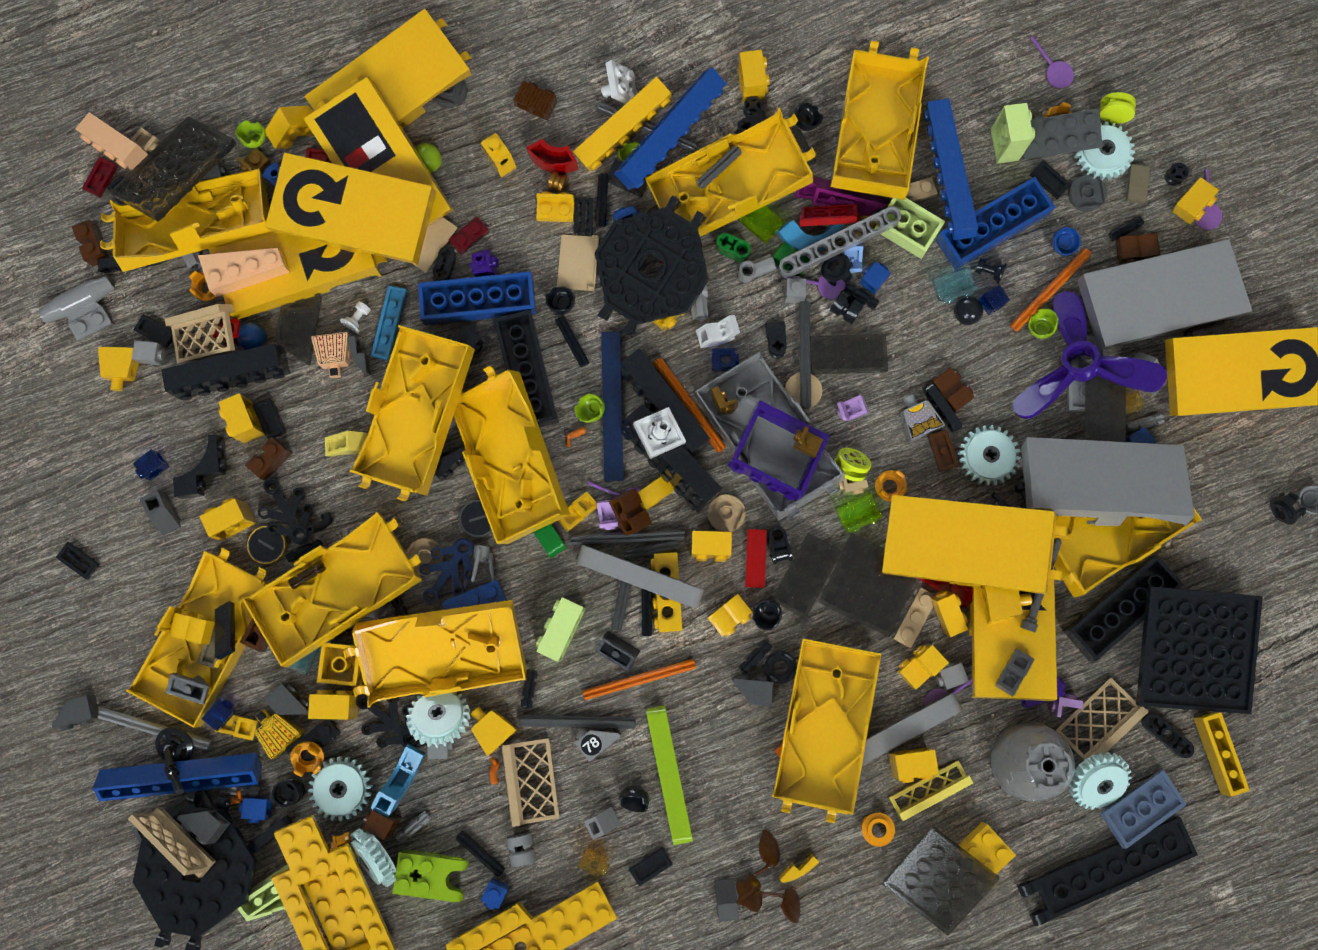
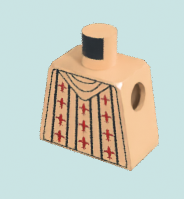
(332, 352)

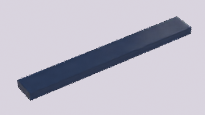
(613, 406)

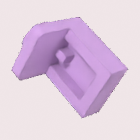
(852, 408)
(606, 515)
(1068, 700)

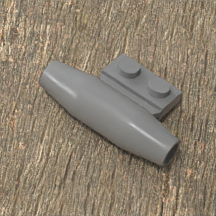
(81, 307)

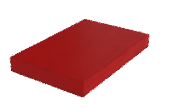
(829, 215)

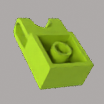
(434, 875)

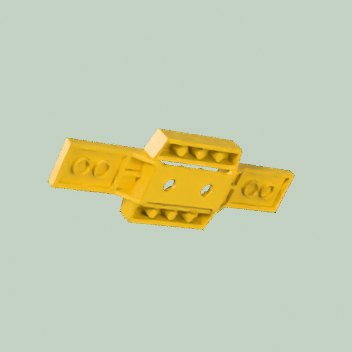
(549, 930)

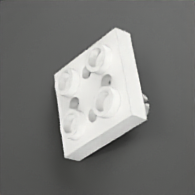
(621, 82)
(659, 433)

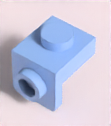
(855, 255)

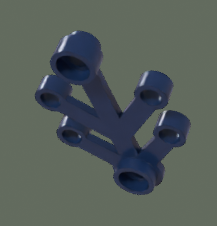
(448, 568)

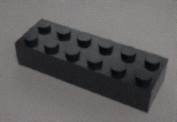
(523, 354)
(226, 372)
(659, 395)
(675, 466)
(1119, 609)

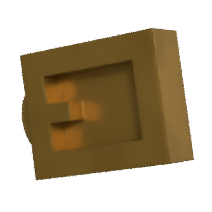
(253, 161)
(721, 402)
(807, 442)

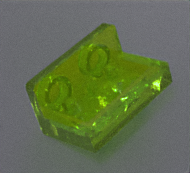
(762, 223)
(858, 512)

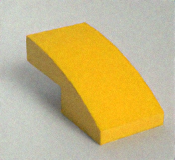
(655, 493)
(578, 510)
(240, 727)
(792, 872)

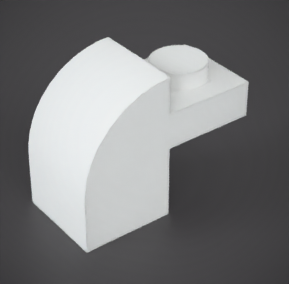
(718, 333)

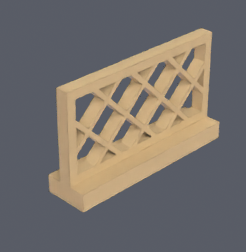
(199, 319)
(1115, 733)
(512, 783)
(173, 842)

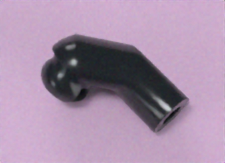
(320, 526)

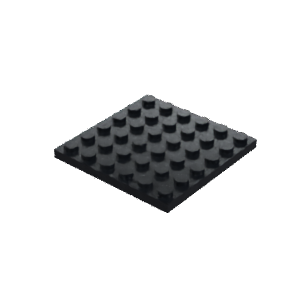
(1199, 650)

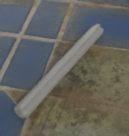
(147, 726)

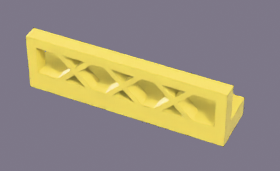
(935, 796)

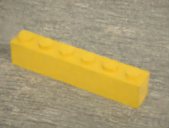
(623, 124)

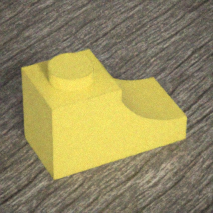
(344, 443)

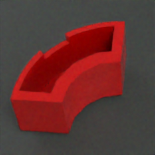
(552, 158)

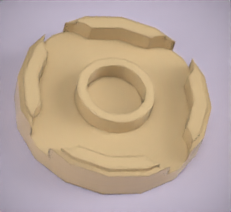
(793, 389)
(726, 513)
(423, 548)

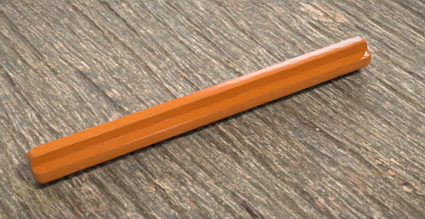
(1048, 292)
(684, 397)
(639, 679)

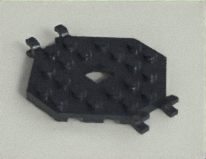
(627, 248)
(194, 906)

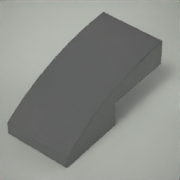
(361, 359)
(1014, 672)

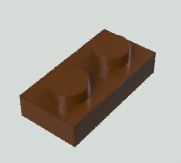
(943, 451)

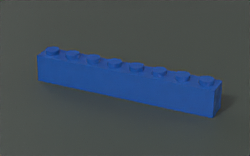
(670, 128)
(951, 169)
(193, 775)

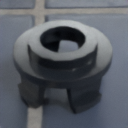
(841, 273)
(1285, 503)
(791, 667)

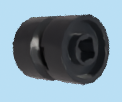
(846, 307)
(288, 792)

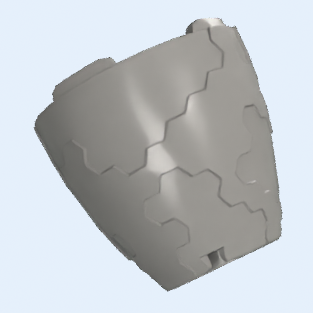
(1019, 761)

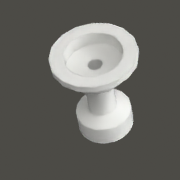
(352, 322)

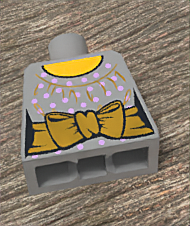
(919, 419)

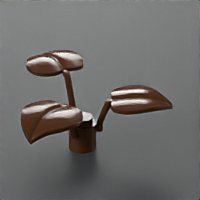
(749, 888)

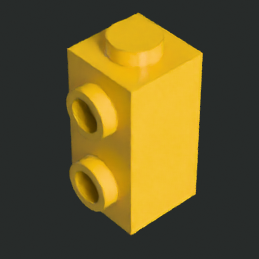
(949, 613)

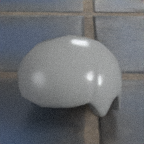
(1309, 499)

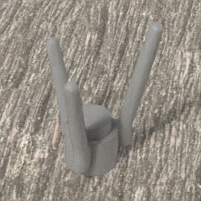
(480, 555)

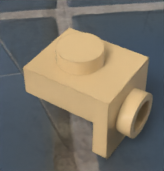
(145, 140)
(855, 488)

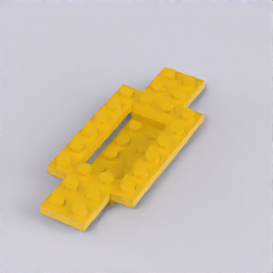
(334, 888)

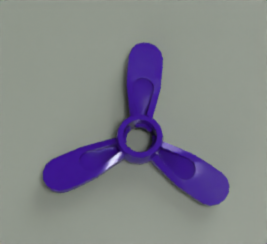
(1123, 371)

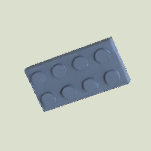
(1143, 809)

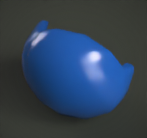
(1066, 241)
(251, 335)

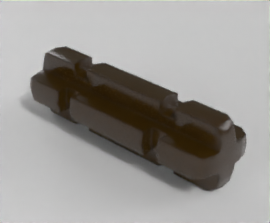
(306, 575)

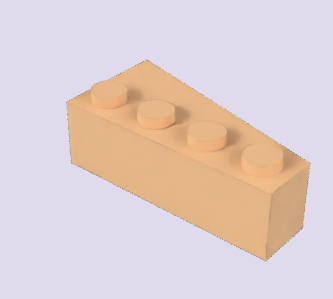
(111, 142)
(241, 269)

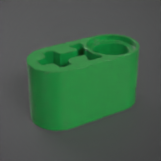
(737, 242)
(785, 250)
(550, 540)

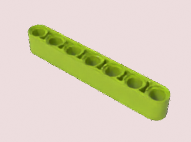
(669, 775)

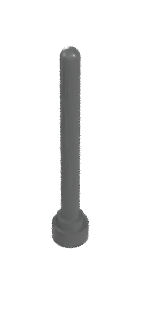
(1029, 622)

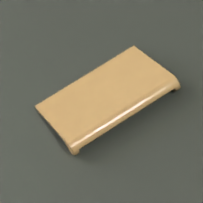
(435, 239)
(578, 262)

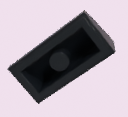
(617, 651)

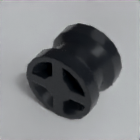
(752, 103)
(1178, 169)

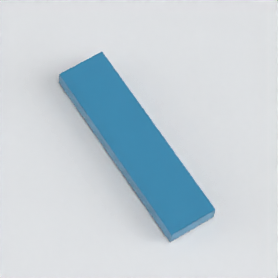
(389, 323)

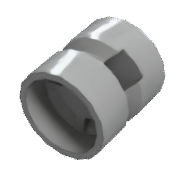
(523, 856)

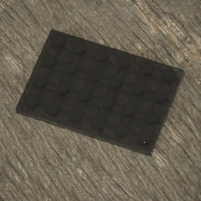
(173, 168)

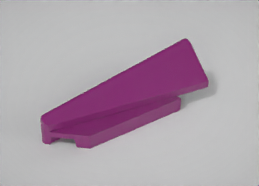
(825, 195)

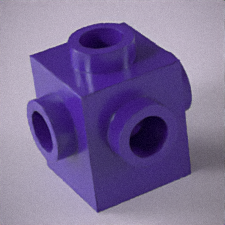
(484, 263)

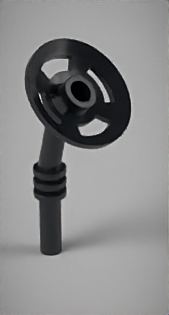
(172, 749)

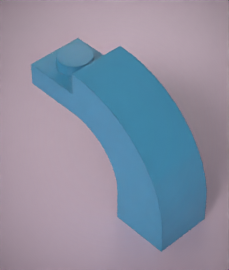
(795, 237)
(399, 782)

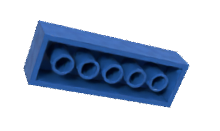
(998, 222)
(476, 298)

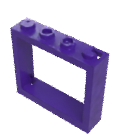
(790, 424)

